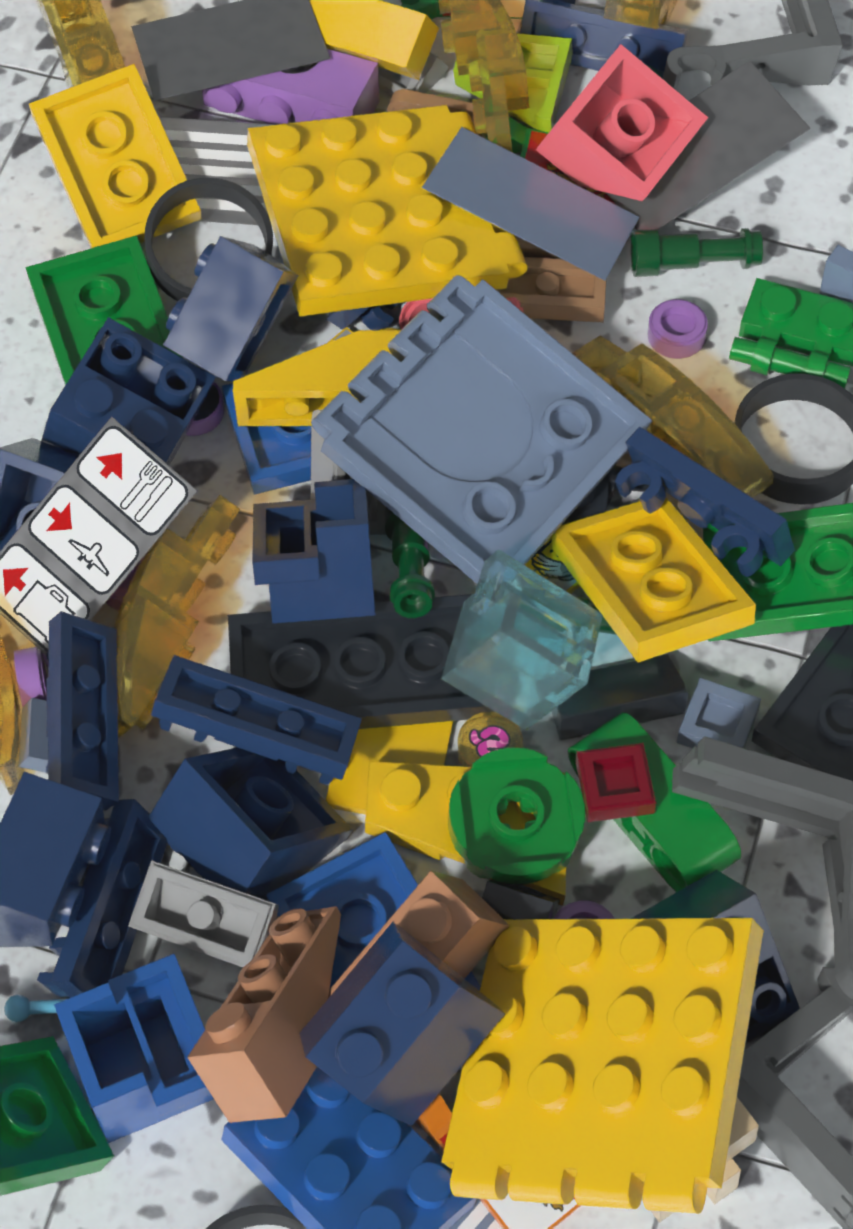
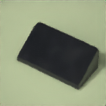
(641, 689)

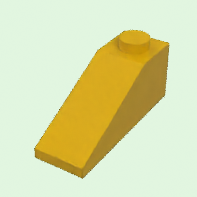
(307, 382)

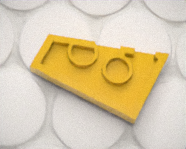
(413, 807)

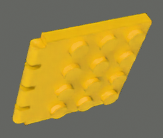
(356, 212)
(608, 1063)

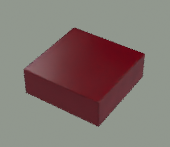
(615, 782)

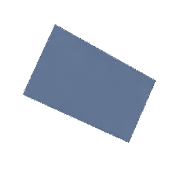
(531, 203)

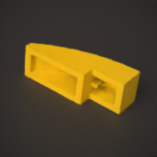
(377, 32)

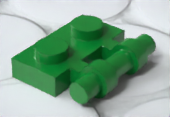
(800, 323)

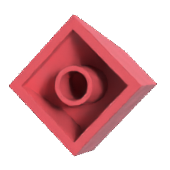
(622, 129)

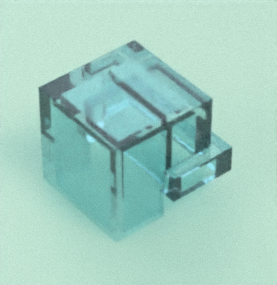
(521, 642)

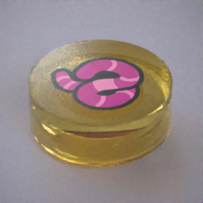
(485, 734)

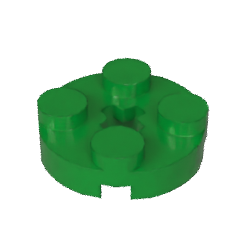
(492, 846)

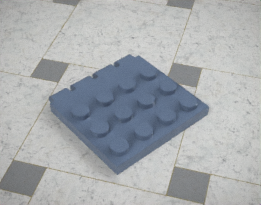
(478, 428)

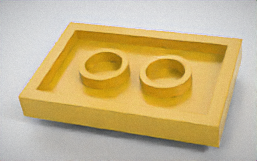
(112, 156)
(652, 578)

